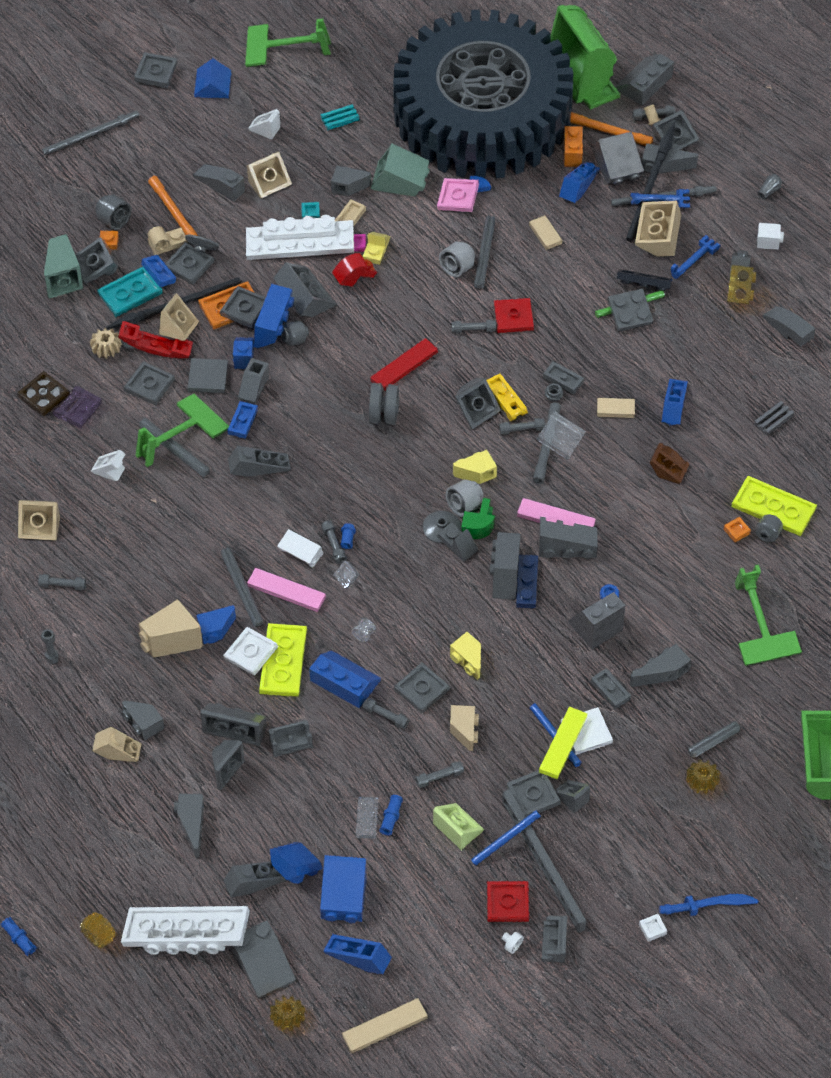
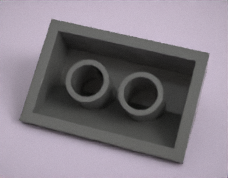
(646, 78)
(308, 292)
(233, 723)

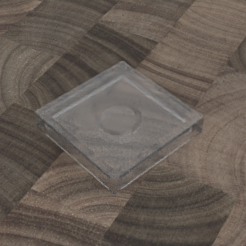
(561, 435)

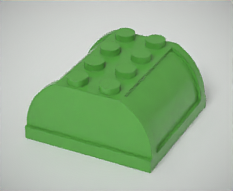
(587, 51)
(817, 752)

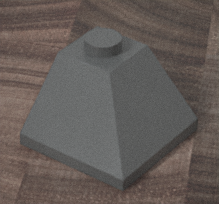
(477, 401)
(227, 760)

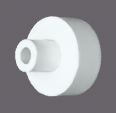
(512, 941)

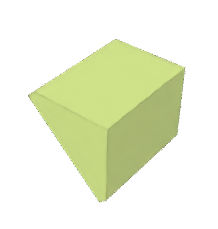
(456, 824)

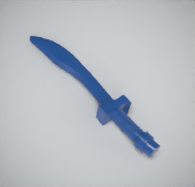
(692, 906)

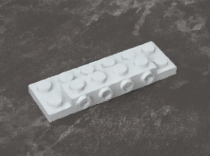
(299, 238)
(185, 928)

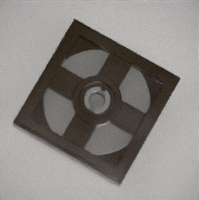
(43, 393)

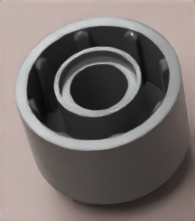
(113, 211)

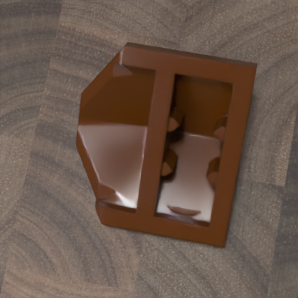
(668, 464)

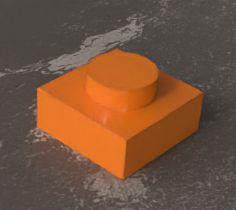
(111, 238)
(737, 529)

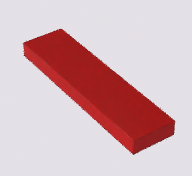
(405, 363)

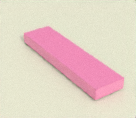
(533, 510)
(286, 589)

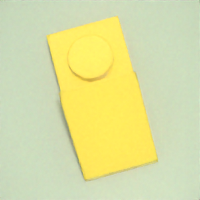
(376, 247)

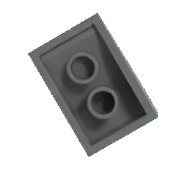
(263, 960)

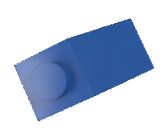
(242, 352)
(216, 623)

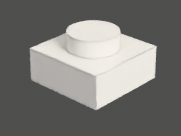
(653, 927)

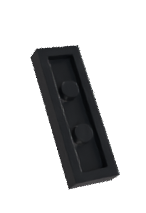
(644, 280)

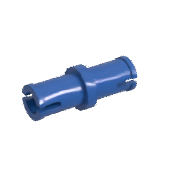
(391, 814)
(18, 936)

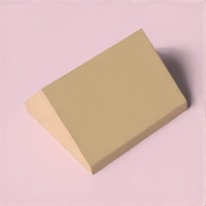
(268, 175)
(177, 319)
(38, 520)

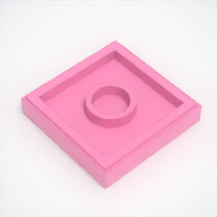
(458, 195)

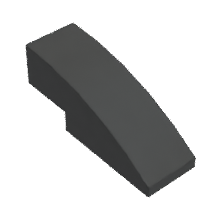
(790, 325)

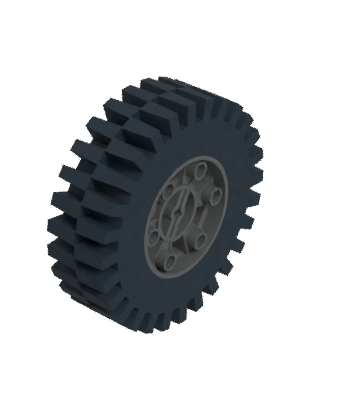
(483, 68)

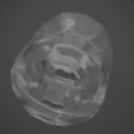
(364, 629)

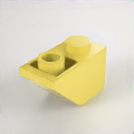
(476, 468)
(467, 653)

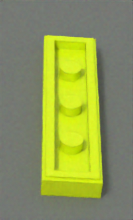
(563, 743)

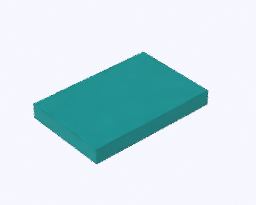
(129, 291)

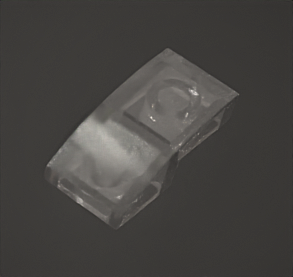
(367, 817)

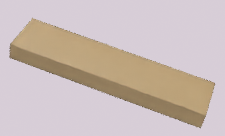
(384, 1025)

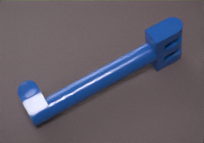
(637, 198)
(706, 246)

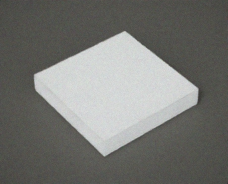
(250, 651)
(593, 733)

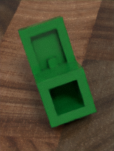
(481, 523)

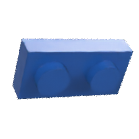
(158, 271)
(242, 420)

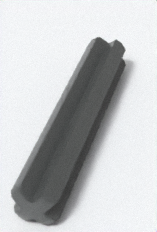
(713, 739)

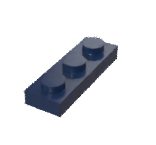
(527, 581)

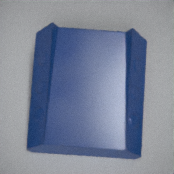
(294, 861)

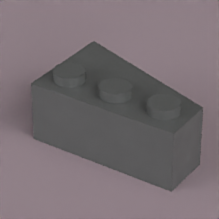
(567, 540)
(505, 565)

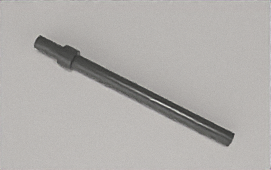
(120, 120)
(697, 191)

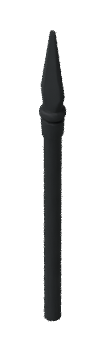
(665, 146)
(134, 318)

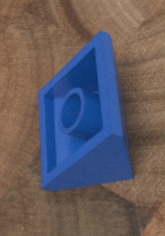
(212, 80)

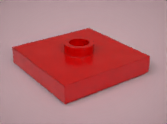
(513, 315)
(507, 901)

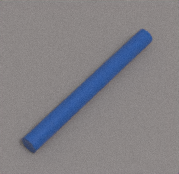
(552, 731)
(505, 837)

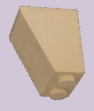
(170, 631)

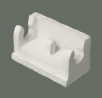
(300, 548)

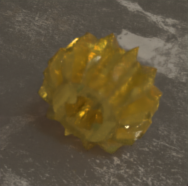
(710, 778)
(97, 930)
(287, 1005)

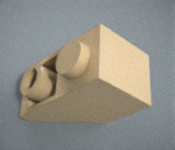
(462, 725)
(116, 745)

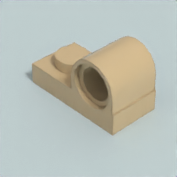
(163, 242)

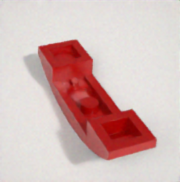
(154, 344)

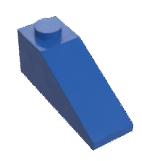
(674, 402)
(360, 953)

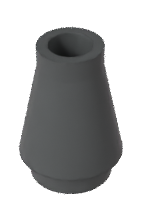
(771, 185)

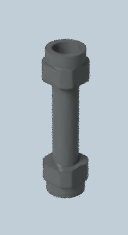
(638, 114)
(489, 326)
(505, 428)
(329, 530)
(45, 580)
(51, 654)
(400, 720)
(423, 780)

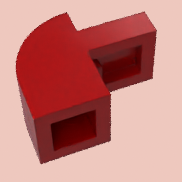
(351, 268)

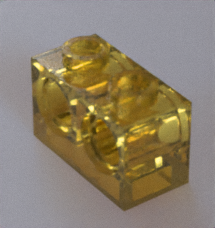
(736, 284)

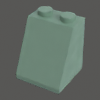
(400, 172)
(61, 268)

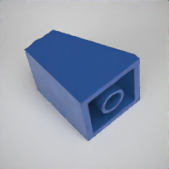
(343, 888)

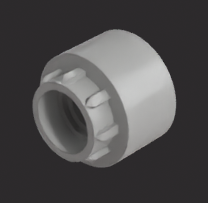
(455, 256)
(464, 497)

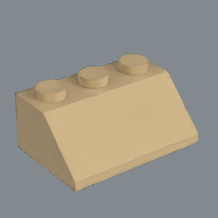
(659, 227)

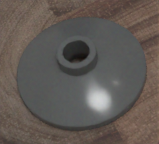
(201, 244)
(432, 527)

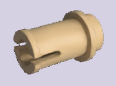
(652, 115)

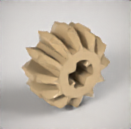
(105, 343)

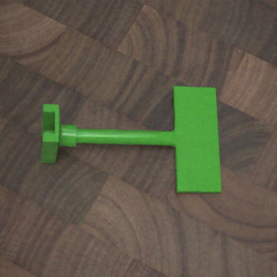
(258, 42)
(199, 414)
(768, 646)

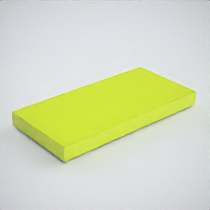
(762, 499)
(284, 668)

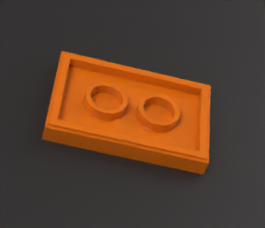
(213, 304)

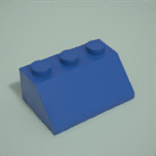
(273, 315)
(343, 678)

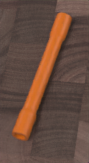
(584, 121)
(159, 189)

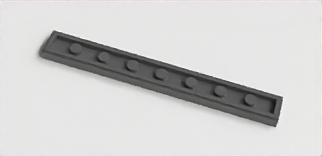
(545, 863)

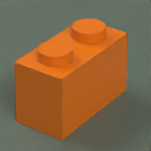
(573, 146)

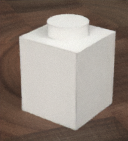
(769, 236)

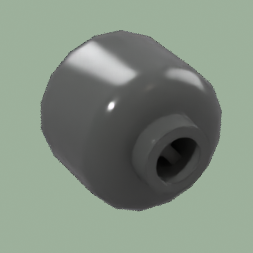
(294, 333)
(769, 528)

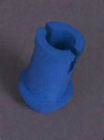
(348, 531)

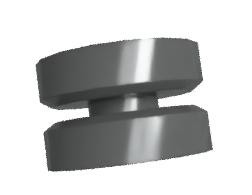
(384, 404)

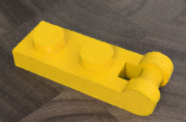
(506, 397)

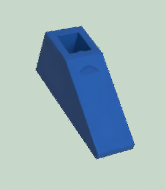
(578, 181)

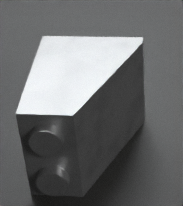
(618, 158)
(600, 620)

